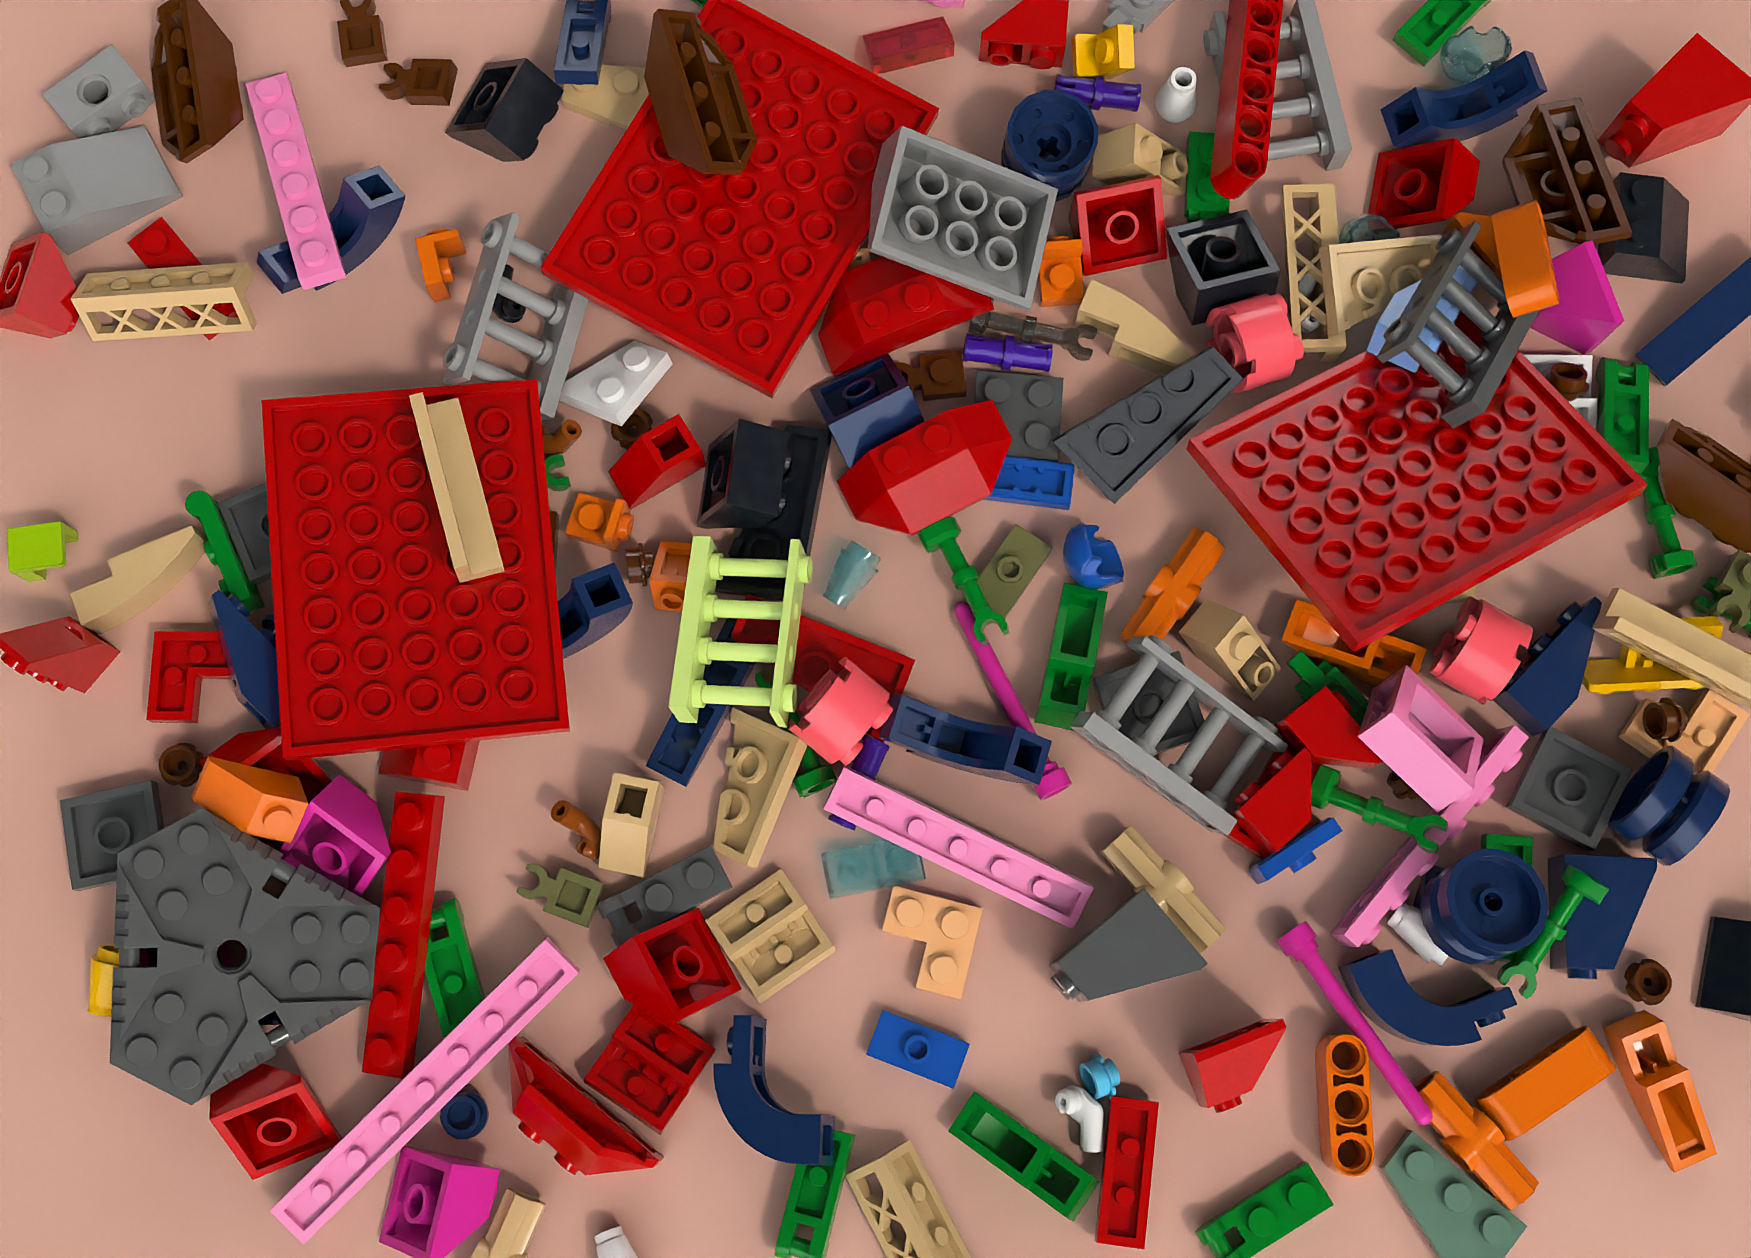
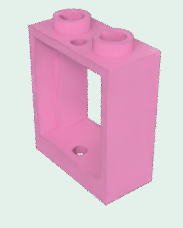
(1422, 739)

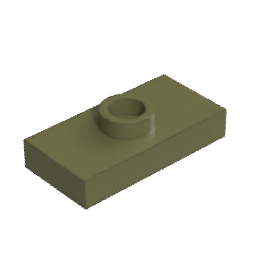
(1012, 569)

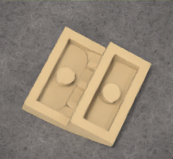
(770, 936)

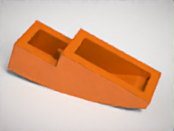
(1374, 663)
(1660, 1089)

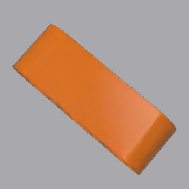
(1525, 259)
(1546, 1083)
(1356, 1125)

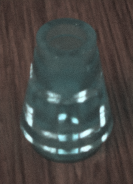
(851, 574)

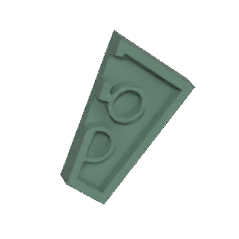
(1447, 1204)

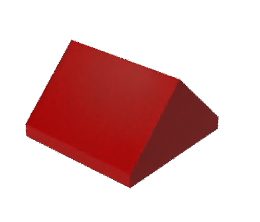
(1119, 225)

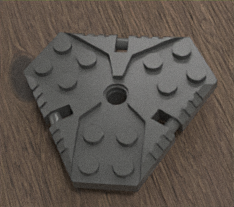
(192, 1017)

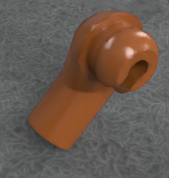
(562, 438)
(581, 824)

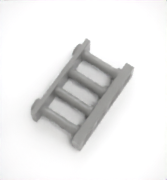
(1314, 68)
(561, 315)
(1139, 754)

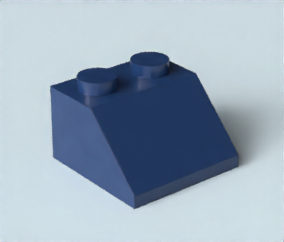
(864, 407)

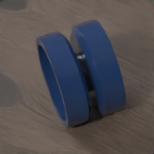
(1669, 806)
(1484, 906)

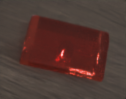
(909, 45)

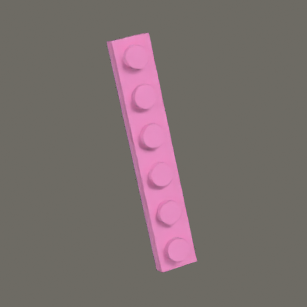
(295, 181)
(958, 847)
(1390, 886)

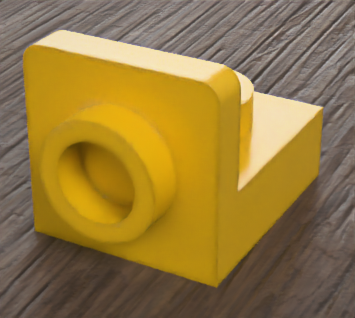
(1103, 53)

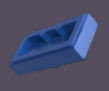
(1034, 483)
(1296, 852)
(918, 1049)

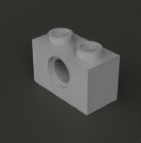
(103, 76)

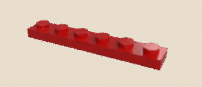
(403, 934)

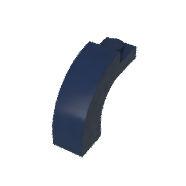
(1466, 110)
(360, 221)
(592, 608)
(964, 744)
(1391, 1004)
(755, 1112)

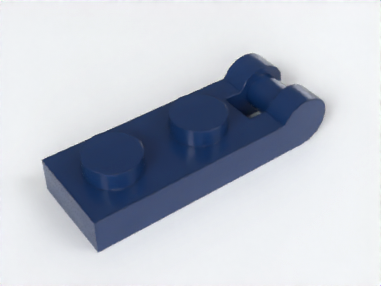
(582, 42)

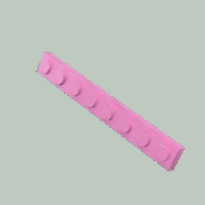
(425, 1090)

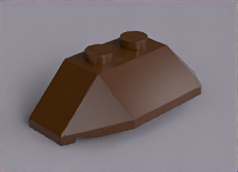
(193, 80)
(697, 96)
(1565, 171)
(1707, 483)

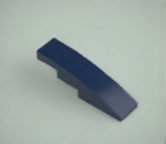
(1700, 326)
(686, 744)

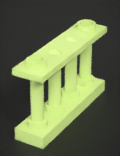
(702, 607)

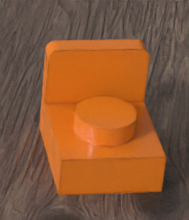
(434, 257)
(1061, 272)
(600, 521)
(670, 575)

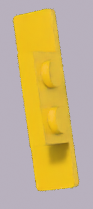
(1639, 672)

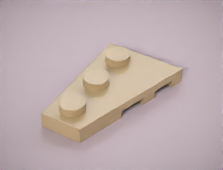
(613, 100)
(1367, 274)
(758, 781)

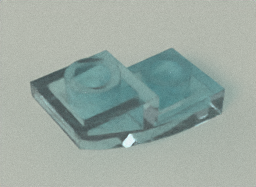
(870, 868)

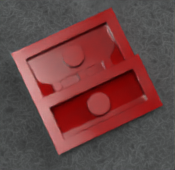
(649, 1067)

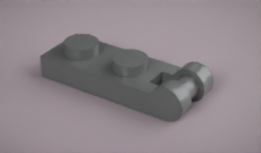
(666, 894)

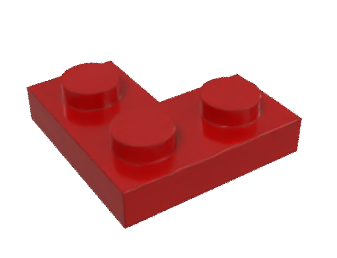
(177, 672)

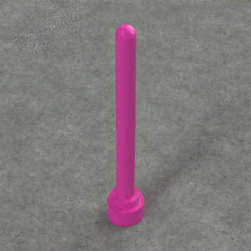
(1053, 778)
(1302, 946)

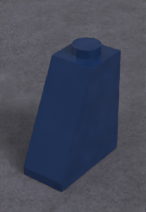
(1598, 931)

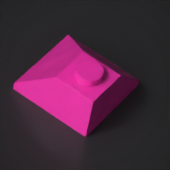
(1586, 305)
(340, 837)
(436, 1202)

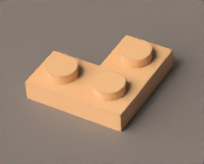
(1708, 733)
(946, 929)

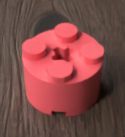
(1256, 339)
(1480, 650)
(841, 712)

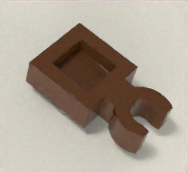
(361, 35)
(423, 84)
(937, 375)

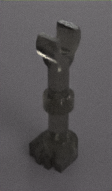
(1031, 329)

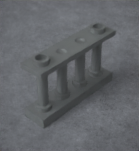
(1500, 334)

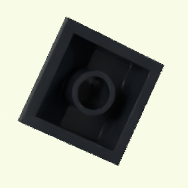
(506, 110)
(1658, 227)
(1219, 263)
(744, 477)
(1727, 969)

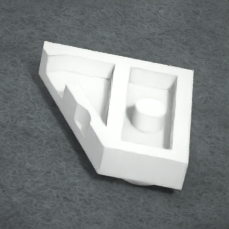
(617, 383)

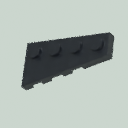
(1141, 428)
(797, 520)

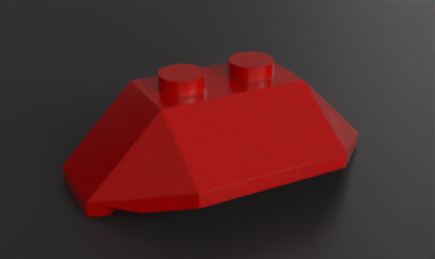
(888, 308)
(929, 470)
(571, 1118)

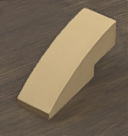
(1135, 332)
(138, 579)

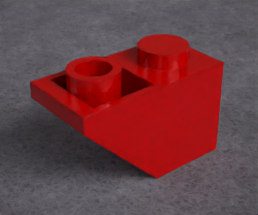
(1028, 35)
(657, 462)
(1327, 731)
(1280, 805)

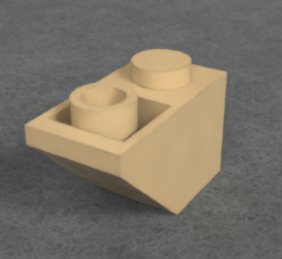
(1138, 154)
(1230, 648)
(629, 824)

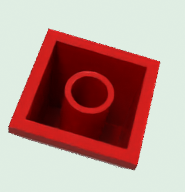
(1679, 106)

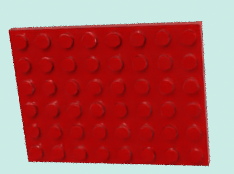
(752, 257)
(1392, 506)
(365, 594)

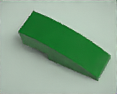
(1071, 656)
(1023, 1156)

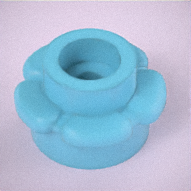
(1099, 1076)

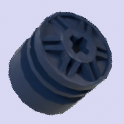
(1051, 124)

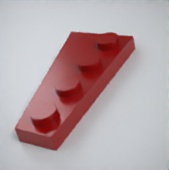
(822, 649)

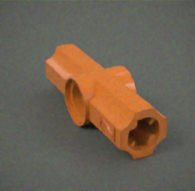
(1175, 587)
(1476, 1142)

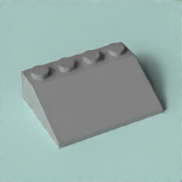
(959, 217)

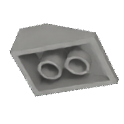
(95, 185)

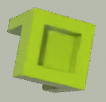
(38, 548)

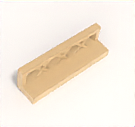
(1324, 231)
(161, 289)
(457, 488)
(1676, 645)
(910, 1200)

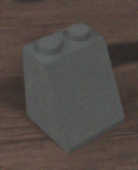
(1125, 951)

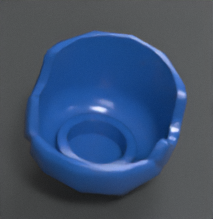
(1091, 561)

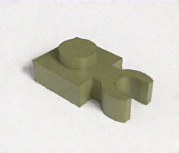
(1736, 588)
(568, 895)

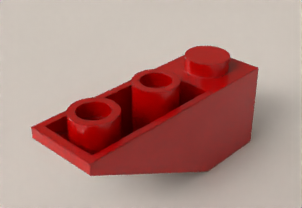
(58, 653)

